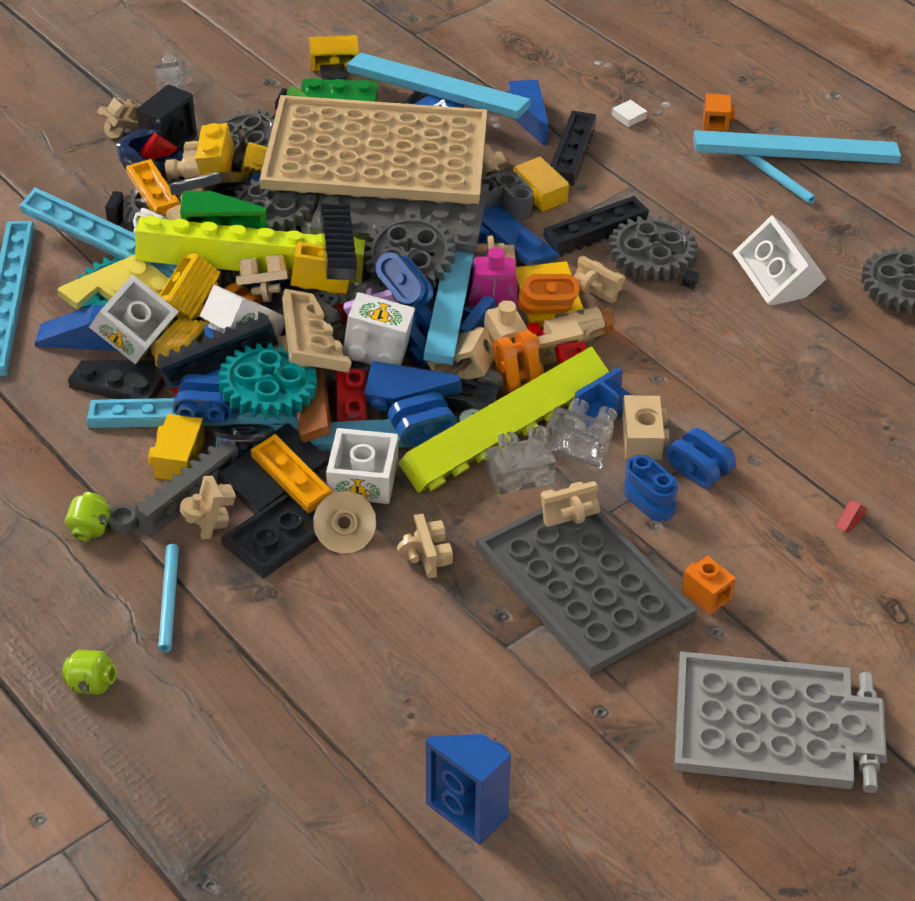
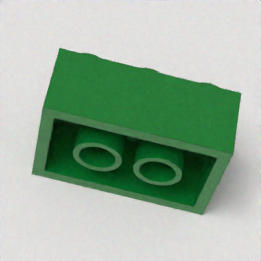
(340, 89)

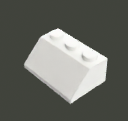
(778, 263)

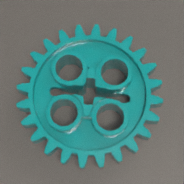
(266, 382)

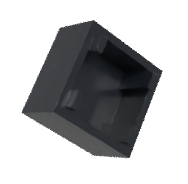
(170, 112)

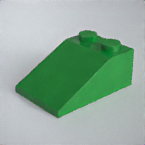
(221, 210)

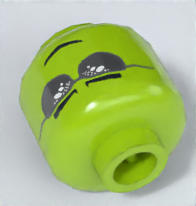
(88, 516)
(89, 672)

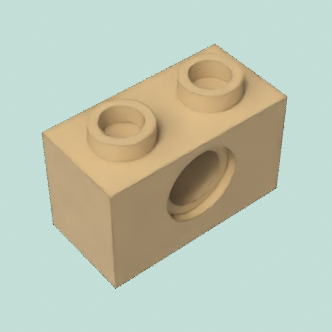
(643, 426)

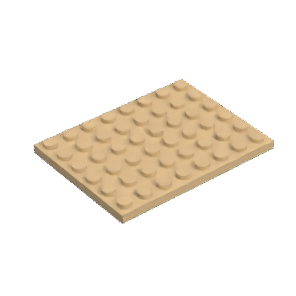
(376, 150)

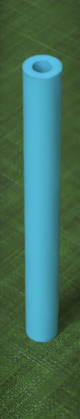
(781, 178)
(168, 598)

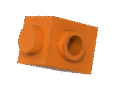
(717, 112)
(708, 584)

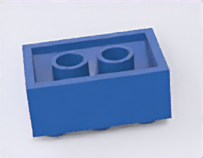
(468, 782)

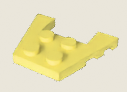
(110, 280)

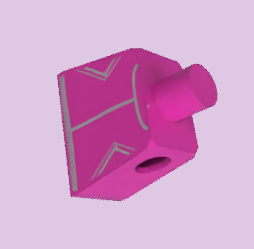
(492, 277)

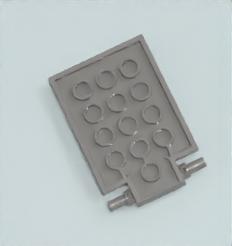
(777, 721)

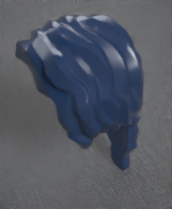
(130, 146)

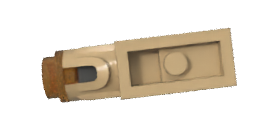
(572, 328)

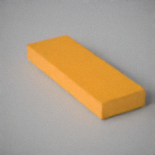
(152, 186)
(291, 473)

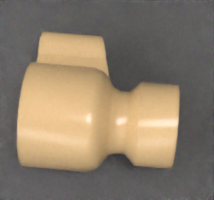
(492, 161)
(187, 167)

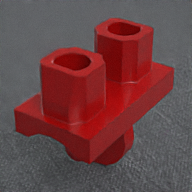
(350, 396)

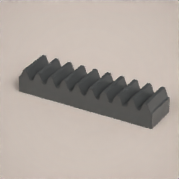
(166, 503)

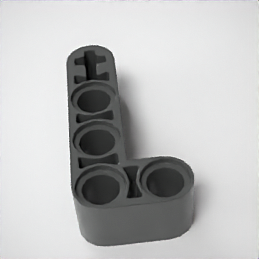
(510, 193)

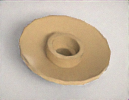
(347, 505)

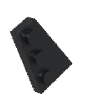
(118, 378)

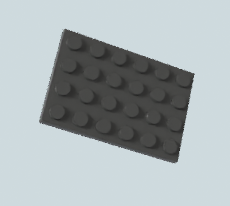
(369, 212)
(586, 586)

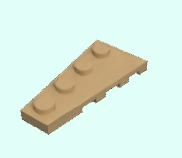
(309, 336)

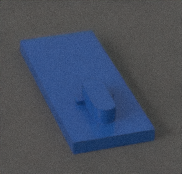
(510, 231)

